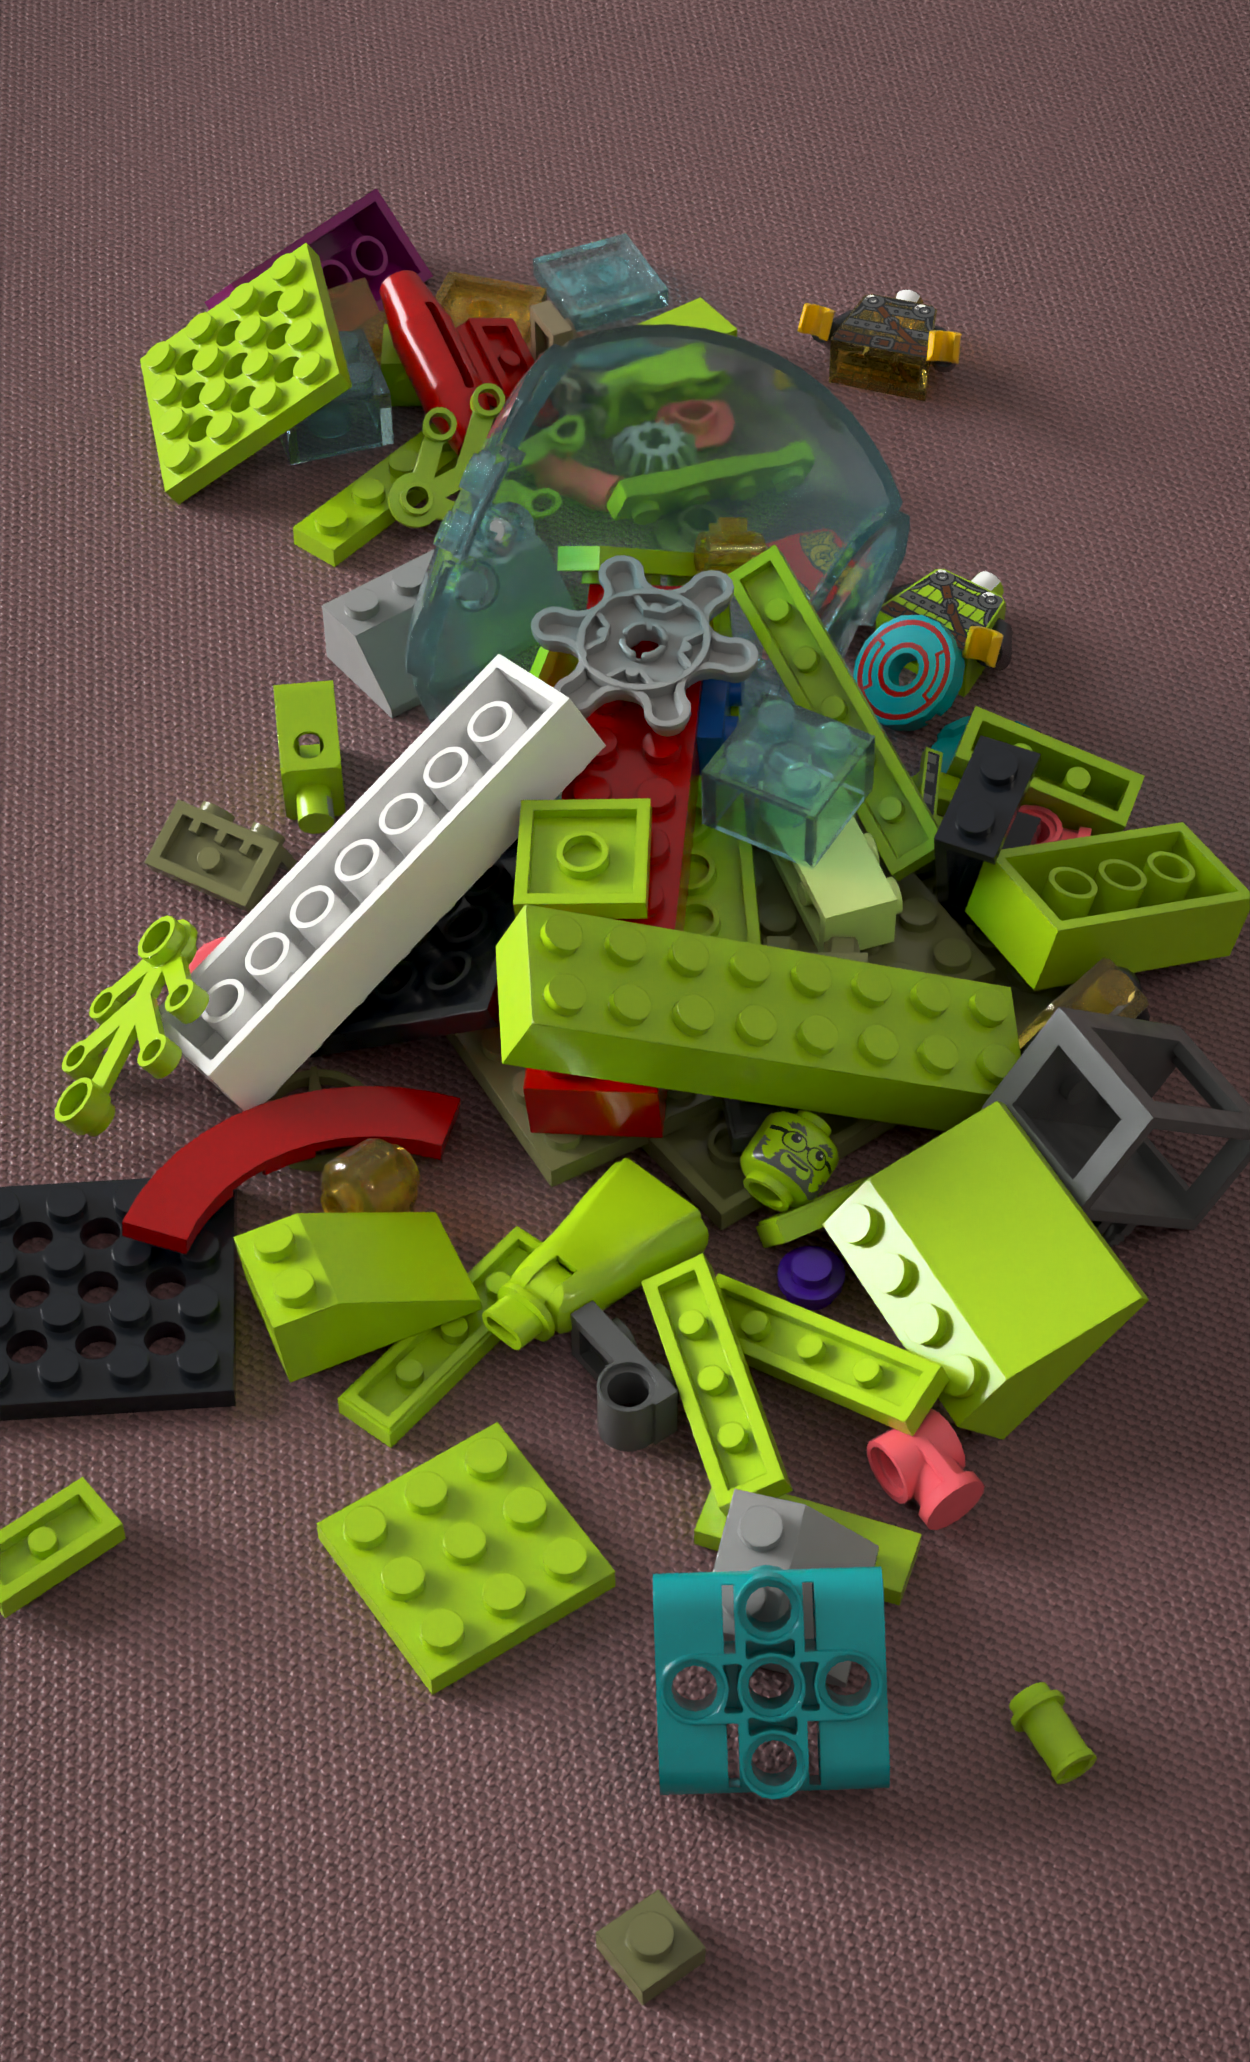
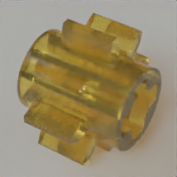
(727, 545)

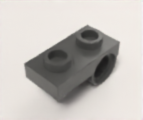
(622, 1378)

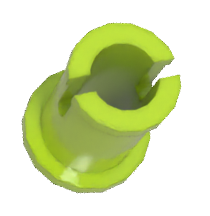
(1041, 1716)

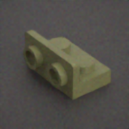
(218, 856)

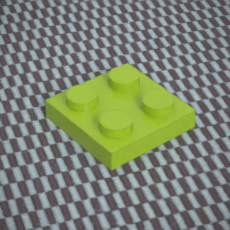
(585, 856)

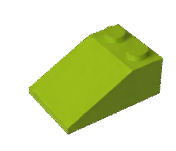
(351, 1283)

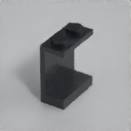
(983, 820)

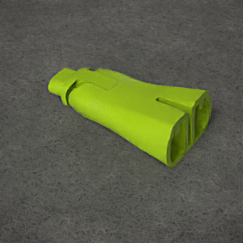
(600, 1252)

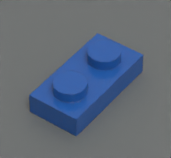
(715, 717)

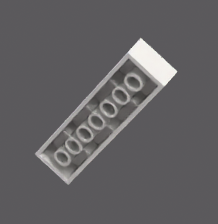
(380, 880)

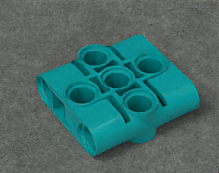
(849, 1727)

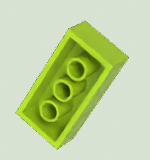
(1122, 896)

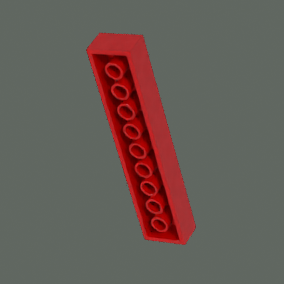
(630, 766)

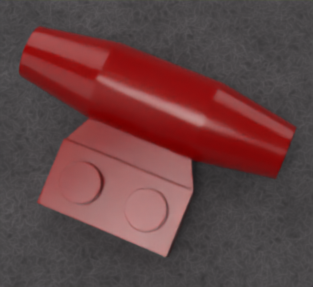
(449, 360)

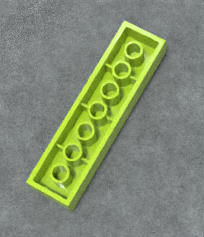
(749, 1020)

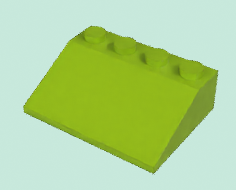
(986, 1268)

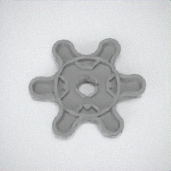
(637, 613)

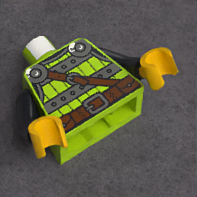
(967, 608)

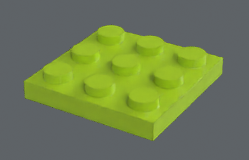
(465, 1557)

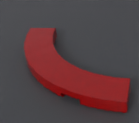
(275, 1135)

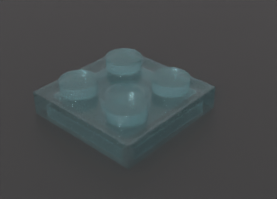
(600, 282)

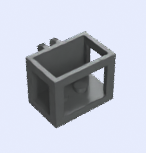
(1090, 1106)

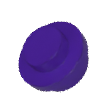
(811, 1277)

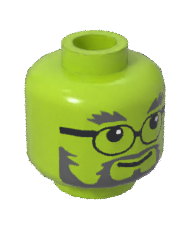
(789, 1159)

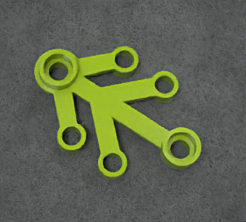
(423, 476)
(166, 955)

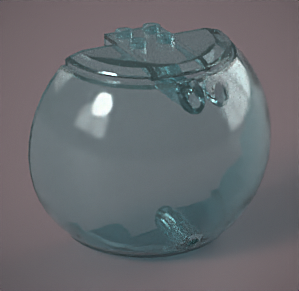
(642, 447)

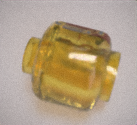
(370, 1179)

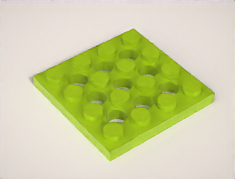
(244, 373)

